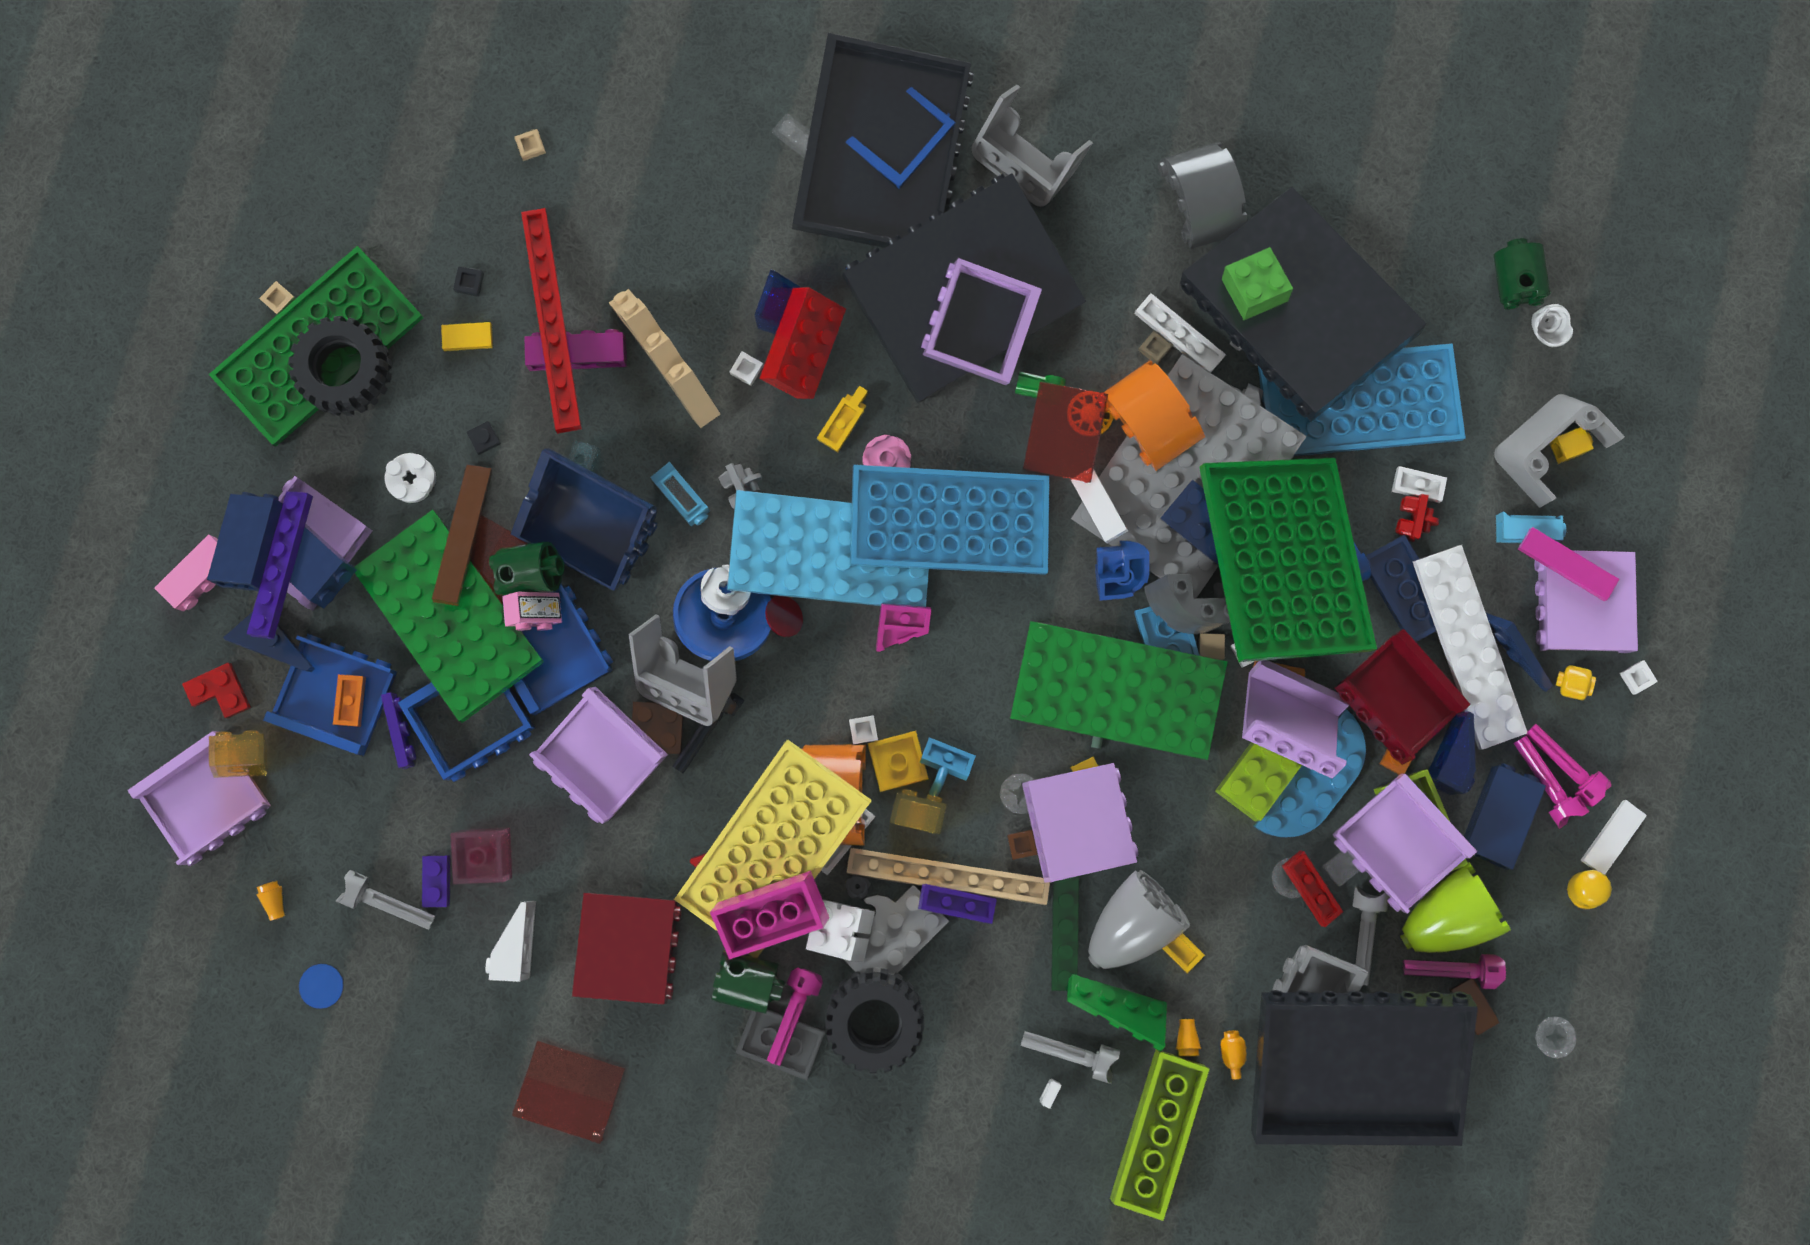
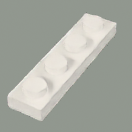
(1179, 333)

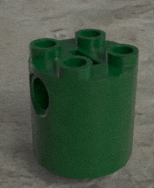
(1521, 265)
(527, 568)
(747, 983)

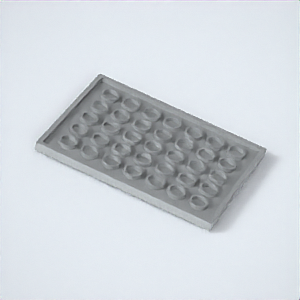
(1233, 431)

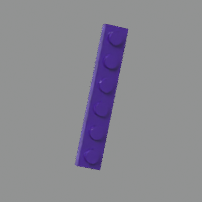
(280, 565)

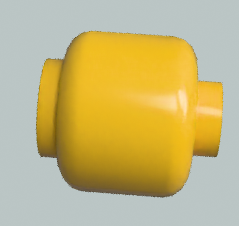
(1576, 682)

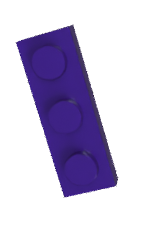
(399, 731)
(957, 903)

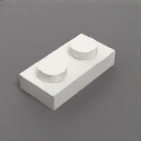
(1415, 482)

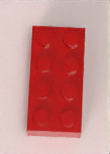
(802, 343)

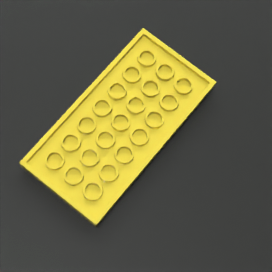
(779, 831)

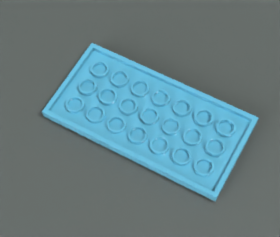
(804, 552)

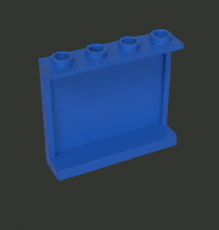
(569, 657)
(309, 697)

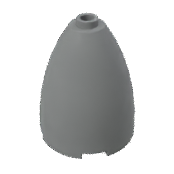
(1135, 923)

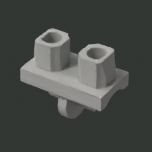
(740, 478)

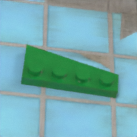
(1122, 1008)

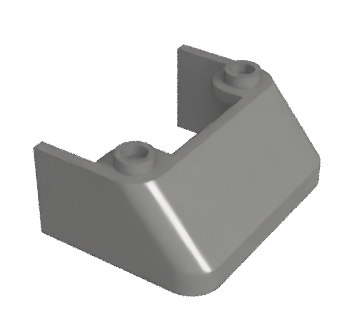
(1007, 152)
(1521, 450)
(676, 683)

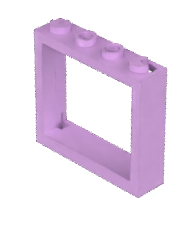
(1032, 295)

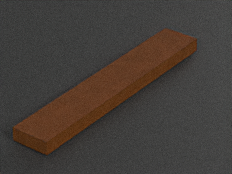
(462, 535)

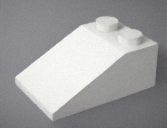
(513, 951)

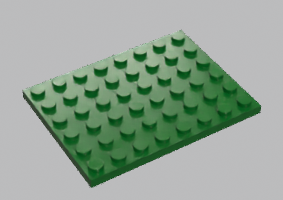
(1287, 559)

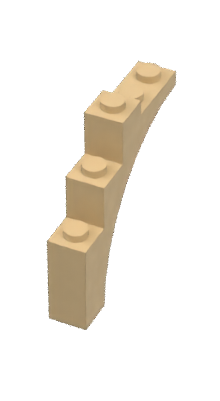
(665, 357)

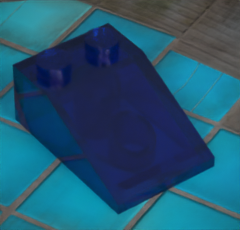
(1455, 758)

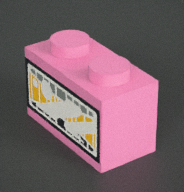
(532, 610)

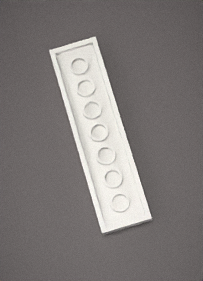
(1470, 646)

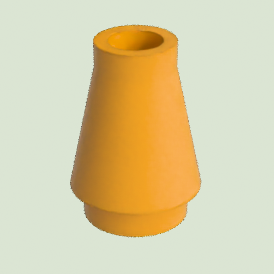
(271, 899)
(1187, 1041)

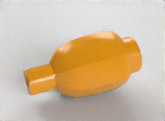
(1233, 1052)

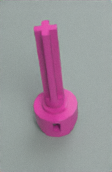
(1590, 788)
(1564, 806)
(1487, 963)
(804, 984)

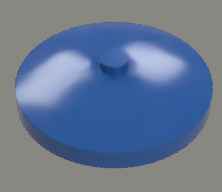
(710, 632)

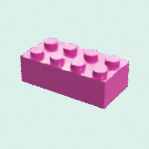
(770, 915)

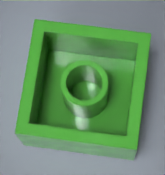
(1257, 283)

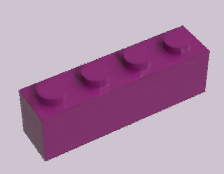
(585, 349)

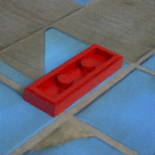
(1312, 888)

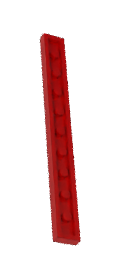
(551, 321)

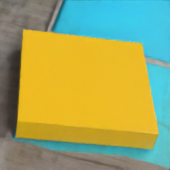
(897, 761)

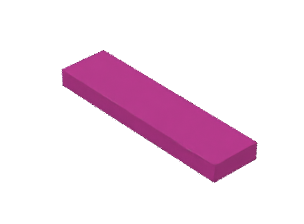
(1568, 564)

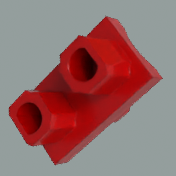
(1413, 527)

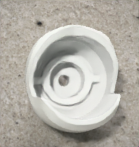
(1557, 329)

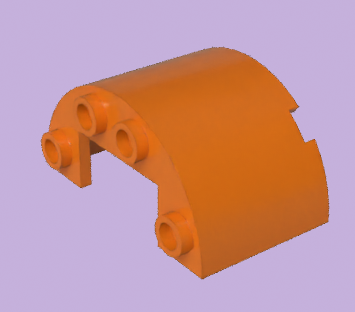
(1154, 414)
(848, 764)

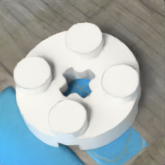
(421, 486)
(713, 596)

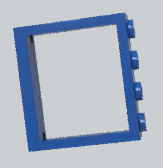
(885, 169)
(429, 692)

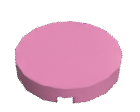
(893, 450)

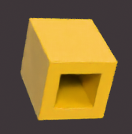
(1571, 445)

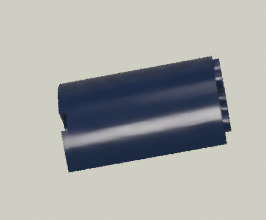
(586, 518)

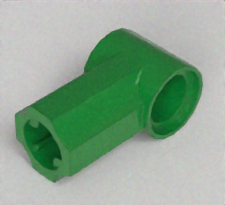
(1029, 384)

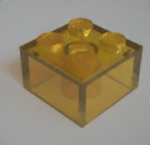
(237, 754)
(918, 812)

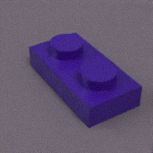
(436, 881)

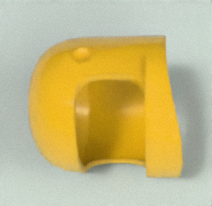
(1589, 889)

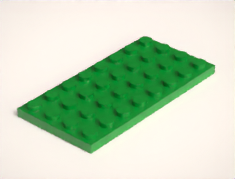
(258, 371)
(458, 647)
(1119, 690)

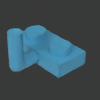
(947, 761)

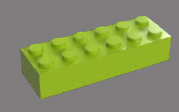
(1159, 1134)

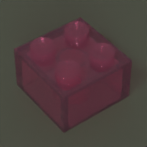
(481, 855)

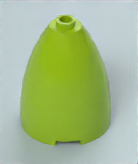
(1454, 915)

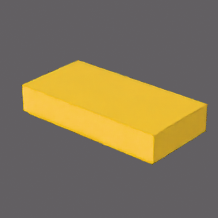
(467, 336)
(1184, 952)

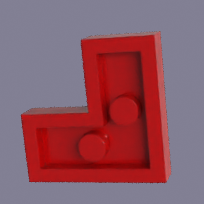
(218, 683)

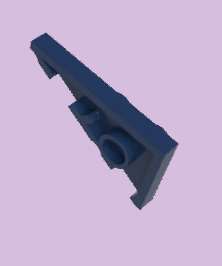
(279, 648)
(1517, 649)

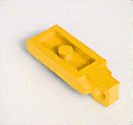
(843, 420)

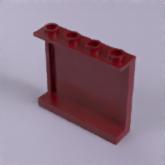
(1401, 696)
(626, 948)

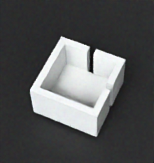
(838, 934)

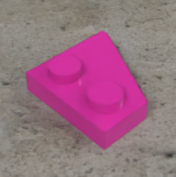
(901, 623)

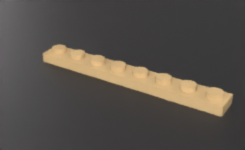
(948, 875)

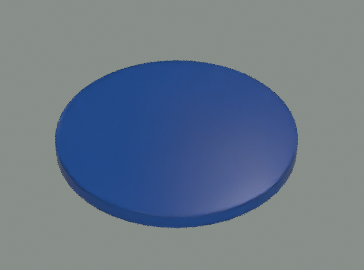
(321, 986)

